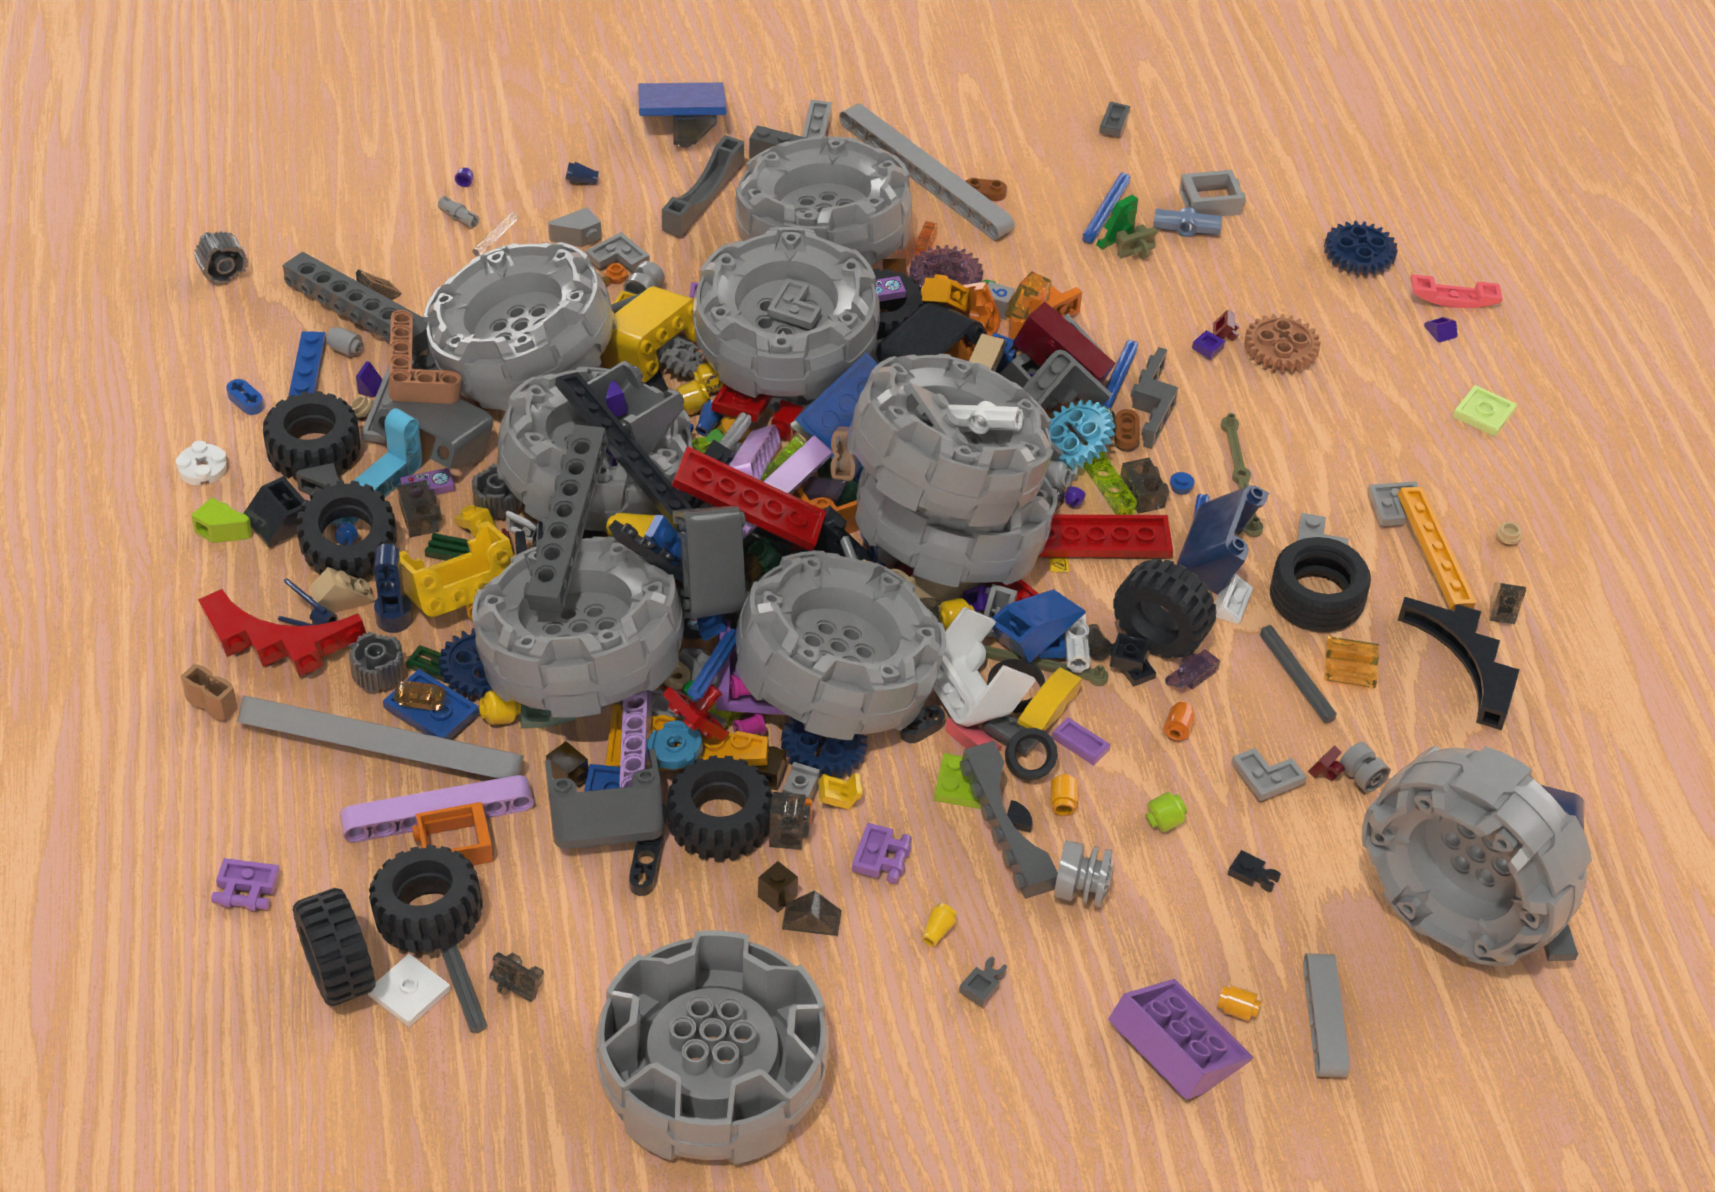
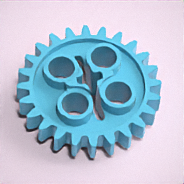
(1090, 423)

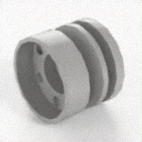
(1083, 873)

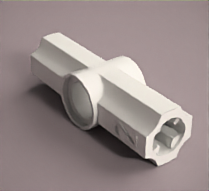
(987, 417)
(1077, 646)

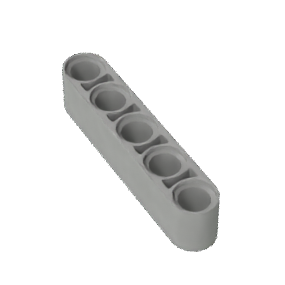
(1326, 1015)

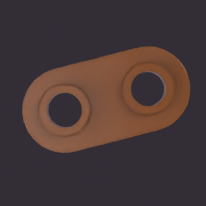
(992, 189)
(1127, 429)

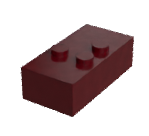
(1049, 331)

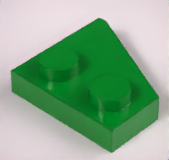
(1121, 219)

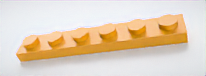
(1436, 547)

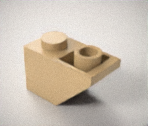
(340, 591)

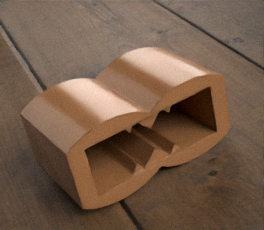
(843, 465)
(209, 692)

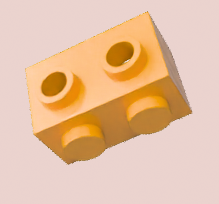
(945, 292)

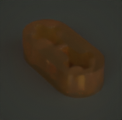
(926, 237)
(420, 695)

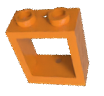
(456, 818)

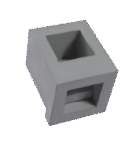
(802, 780)

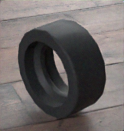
(1045, 739)

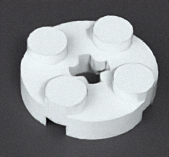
(199, 453)

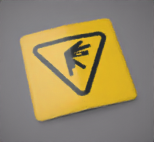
(1059, 564)

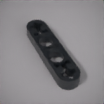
(652, 849)

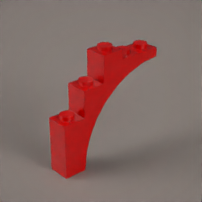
(273, 641)

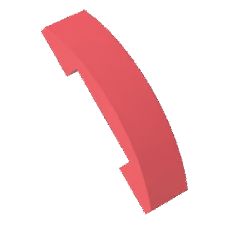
(1455, 296)

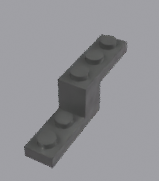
(1154, 397)

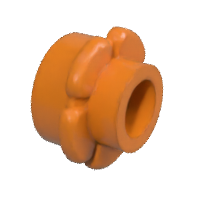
(616, 273)

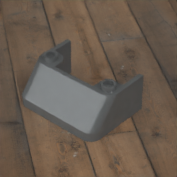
(1064, 380)
(606, 814)

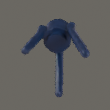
(319, 614)

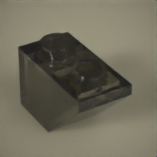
(1506, 602)

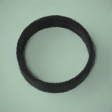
(1021, 666)

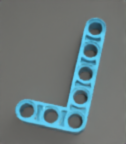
(401, 460)

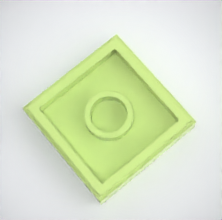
(1484, 410)

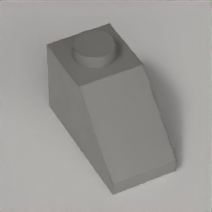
(575, 228)

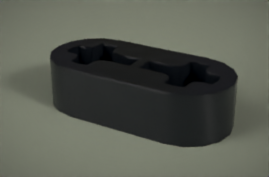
(924, 726)

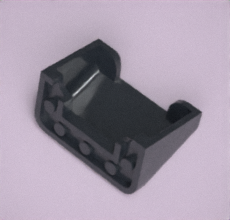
(929, 332)

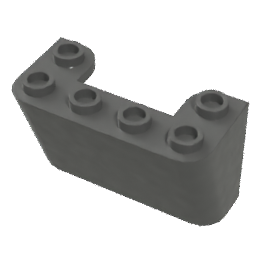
(456, 425)

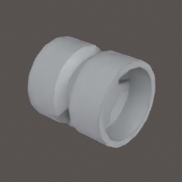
(644, 276)
(1365, 767)

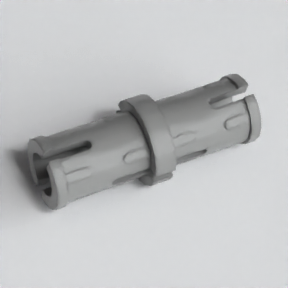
(458, 212)

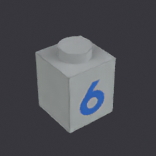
(1002, 297)

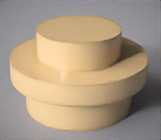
(362, 406)
(1509, 533)

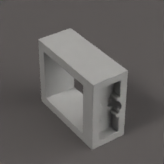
(1208, 181)

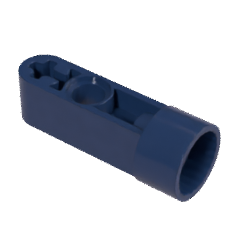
(392, 606)

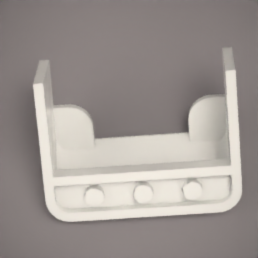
(960, 683)

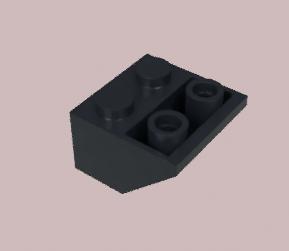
(275, 511)

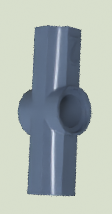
(1187, 222)

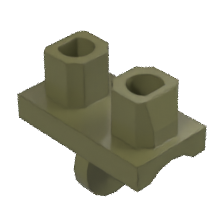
(1137, 243)

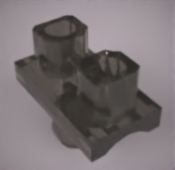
(514, 977)

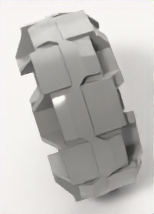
(831, 186)
(518, 318)
(771, 355)
(536, 438)
(921, 467)
(951, 549)
(607, 644)
(839, 645)
(1477, 854)
(706, 1104)

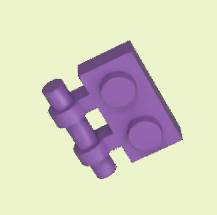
(873, 850)
(245, 876)

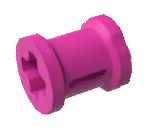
(737, 687)
(752, 725)

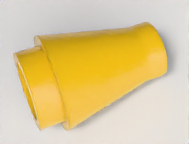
(938, 924)

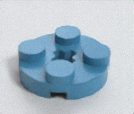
(676, 757)

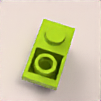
(220, 522)

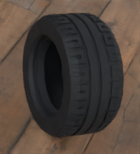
(1321, 558)

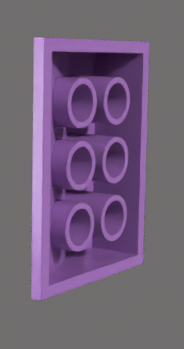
(1178, 1037)

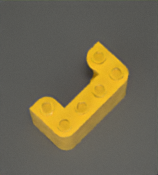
(646, 326)
(457, 580)

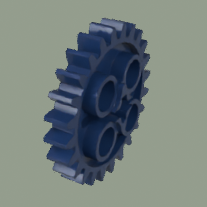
(1360, 248)
(466, 676)
(836, 754)

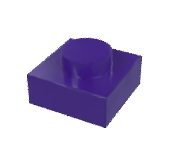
(1208, 344)

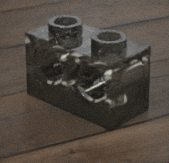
(1145, 484)
(418, 508)
(788, 820)

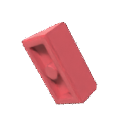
(968, 736)

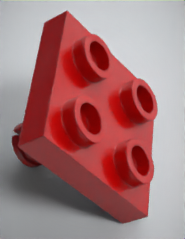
(696, 712)

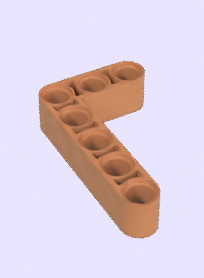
(416, 384)

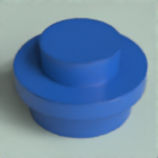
(1181, 482)
(346, 534)

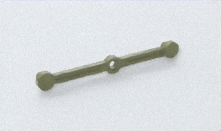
(1230, 426)
(1096, 676)

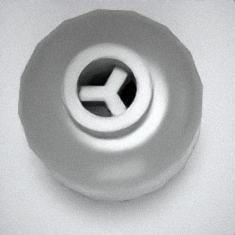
(1058, 474)

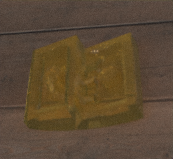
(1351, 662)

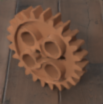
(1282, 342)

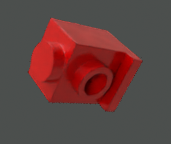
(783, 419)

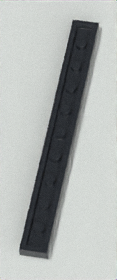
(623, 446)

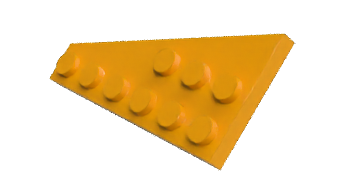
(739, 744)

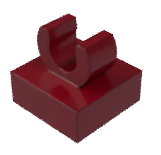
(1226, 326)
(1328, 765)

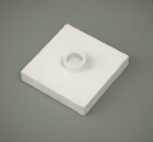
(409, 990)

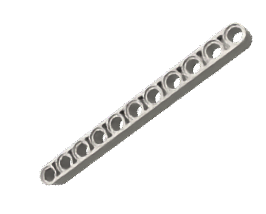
(929, 172)
(379, 738)

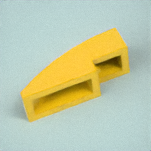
(1050, 700)

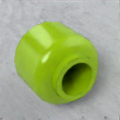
(1166, 812)

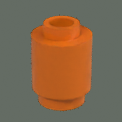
(1179, 721)

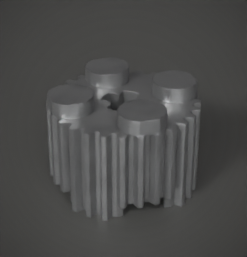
(220, 257)
(493, 494)
(376, 662)

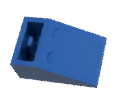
(1035, 622)

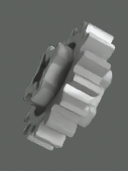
(680, 355)

